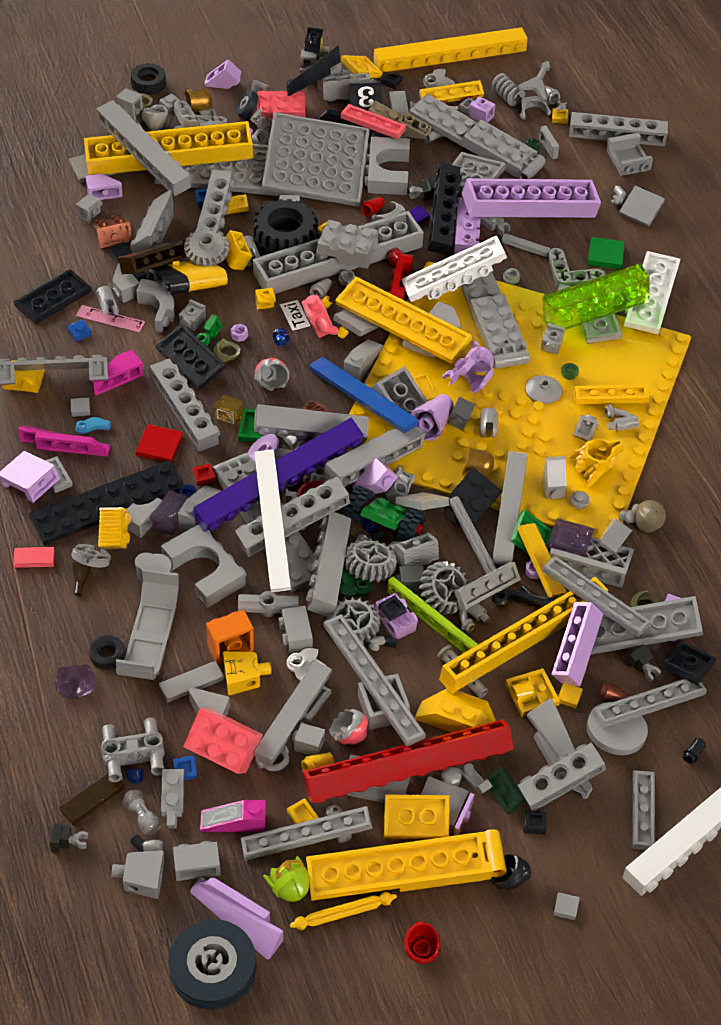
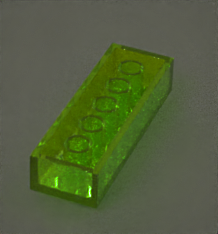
(597, 297)

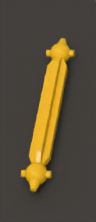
(343, 911)

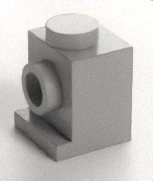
(88, 208)
(192, 315)
(553, 338)

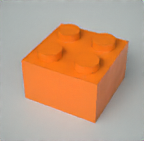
(230, 634)

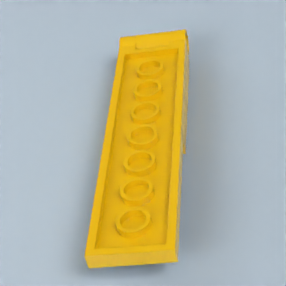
(407, 865)

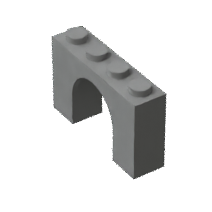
(382, 180)
(198, 544)

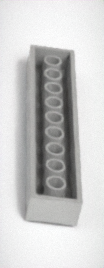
(304, 265)

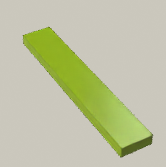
(431, 616)

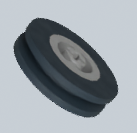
(223, 983)

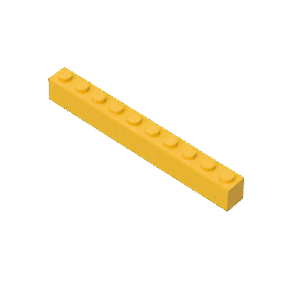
(450, 49)
(509, 642)

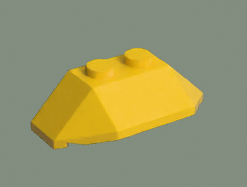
(454, 711)

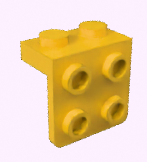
(26, 381)

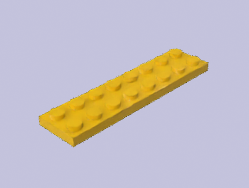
(404, 320)

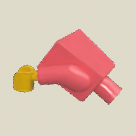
(318, 317)

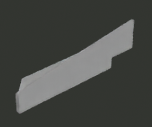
(554, 740)

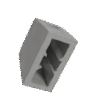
(141, 873)

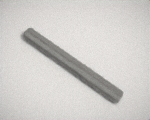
(472, 535)

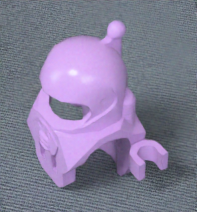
(477, 359)

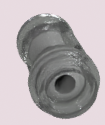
(147, 820)

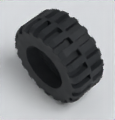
(283, 215)

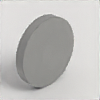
(619, 738)

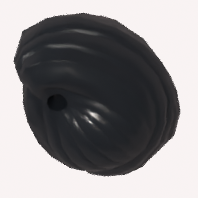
(517, 873)

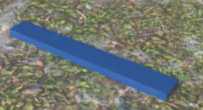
(364, 395)

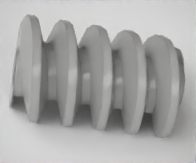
(507, 90)

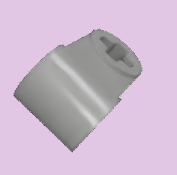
(401, 485)

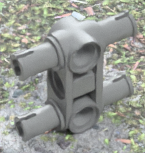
(132, 749)

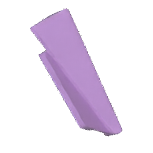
(241, 911)

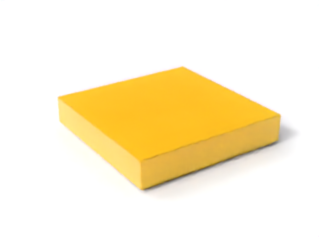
(361, 65)

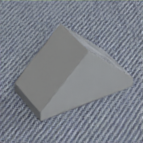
(614, 535)

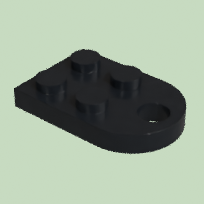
(476, 495)

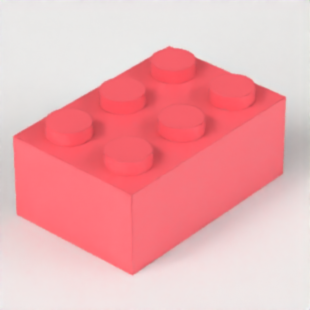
(282, 103)
(223, 740)

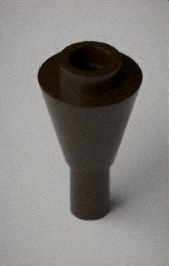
(80, 576)

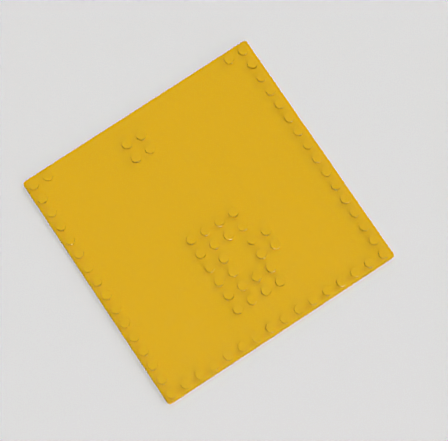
(535, 426)

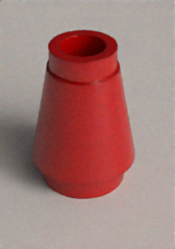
(372, 206)

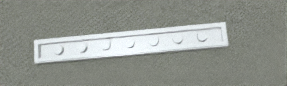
(272, 521)

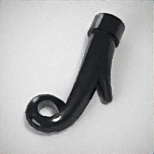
(527, 597)

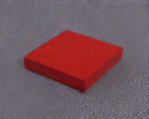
(159, 443)

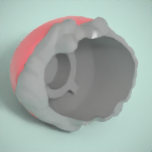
(271, 374)
(349, 727)

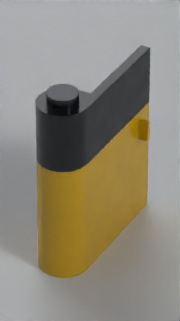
(188, 276)

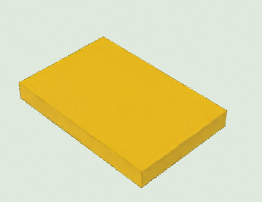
(416, 816)

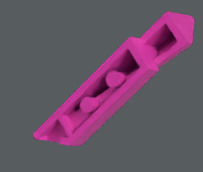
(62, 442)

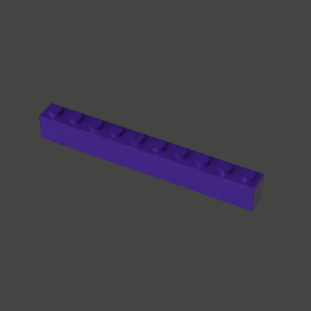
(289, 470)

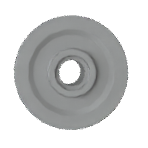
(206, 247)

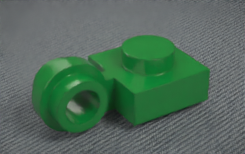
(211, 330)

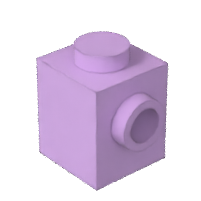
(481, 109)

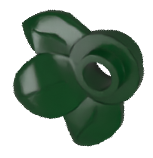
(352, 585)

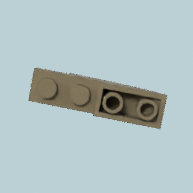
(414, 127)

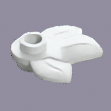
(305, 660)

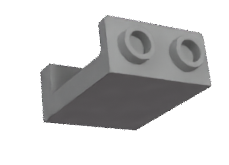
(628, 154)

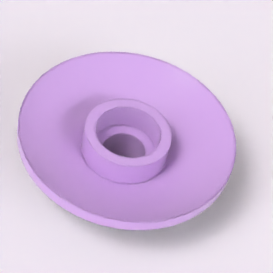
(264, 443)

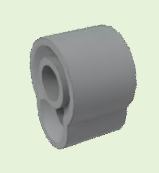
(153, 562)

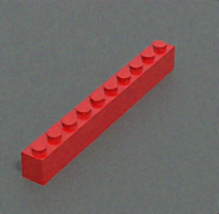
(404, 761)

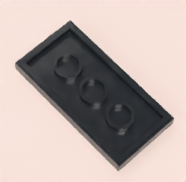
(52, 296)
(190, 356)

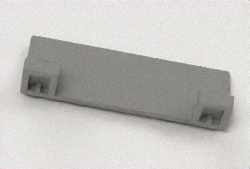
(97, 366)

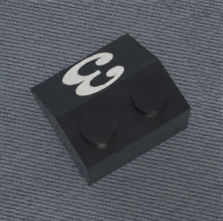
(365, 94)

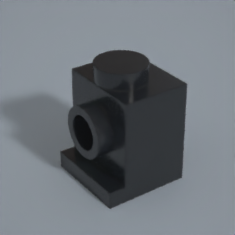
(313, 40)

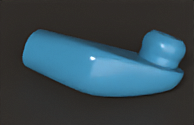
(92, 424)

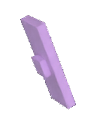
(465, 815)

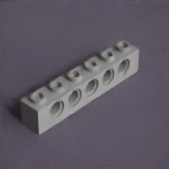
(604, 127)
(216, 201)
(184, 405)
(303, 516)

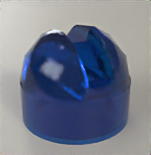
(135, 776)

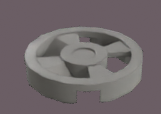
(86, 552)

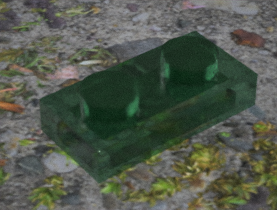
(505, 790)

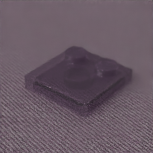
(570, 537)

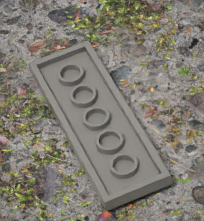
(668, 619)

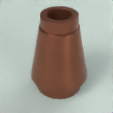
(611, 693)

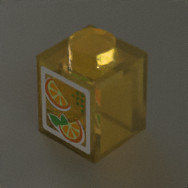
(228, 409)

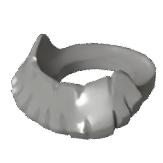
(263, 764)

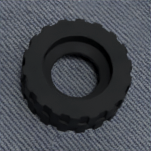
(148, 70)

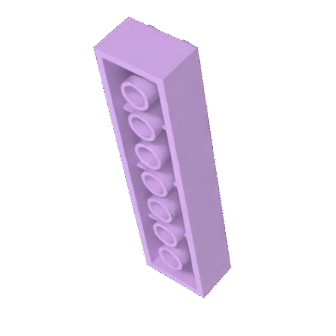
(530, 198)

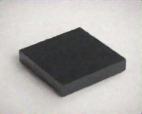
(688, 663)

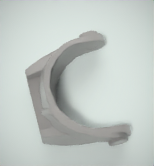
(533, 101)
(397, 209)

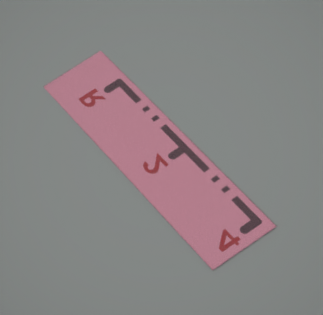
(115, 320)

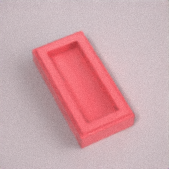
(34, 557)

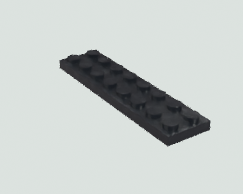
(84, 509)

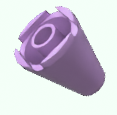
(433, 416)

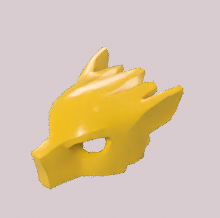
(596, 460)

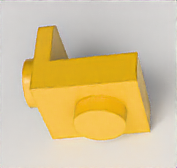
(265, 298)

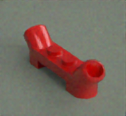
(403, 266)

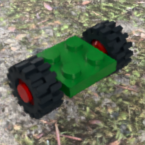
(385, 513)

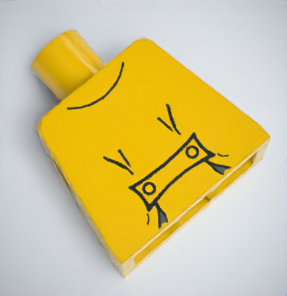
(243, 671)

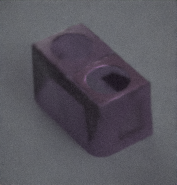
(166, 515)

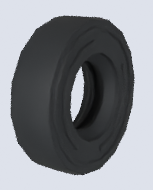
(102, 642)

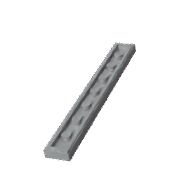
(374, 680)

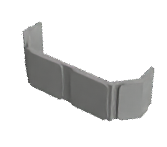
(151, 625)

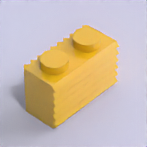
(238, 251)
(114, 528)

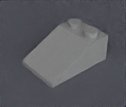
(401, 390)

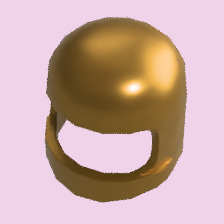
(199, 100)
(481, 461)

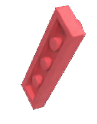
(373, 121)

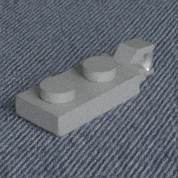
(172, 795)

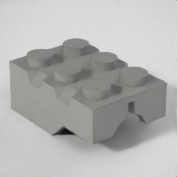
(348, 243)

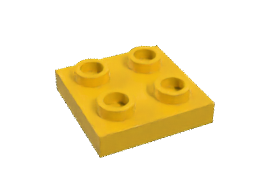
(531, 691)

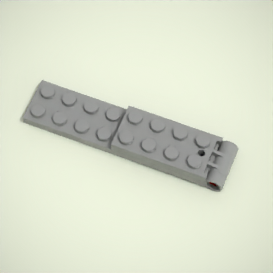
(479, 137)
(495, 322)
(299, 554)

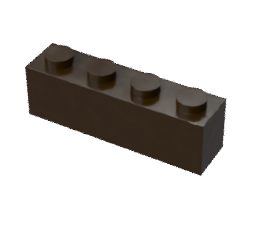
(152, 257)

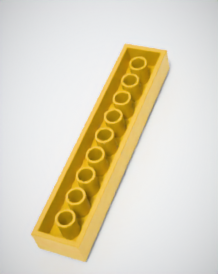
(185, 145)

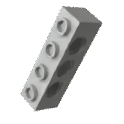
(557, 787)

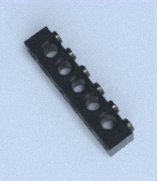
(443, 209)

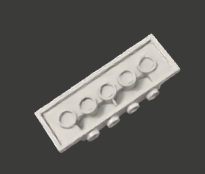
(455, 270)
(662, 273)

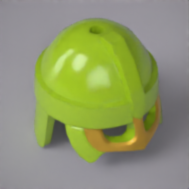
(291, 882)

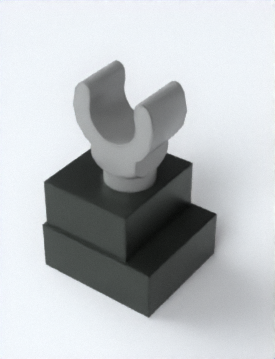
(426, 190)
(640, 660)
(62, 838)

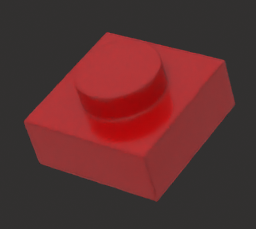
(203, 474)

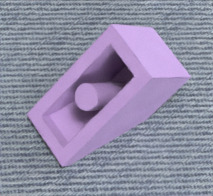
(223, 76)
(103, 186)
(376, 477)

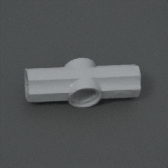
(267, 603)

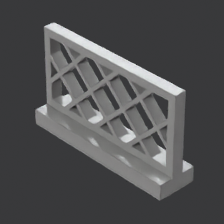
(590, 567)

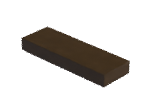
(90, 799)

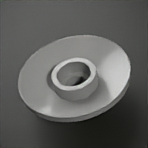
(543, 389)

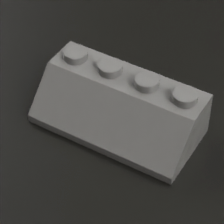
(155, 223)

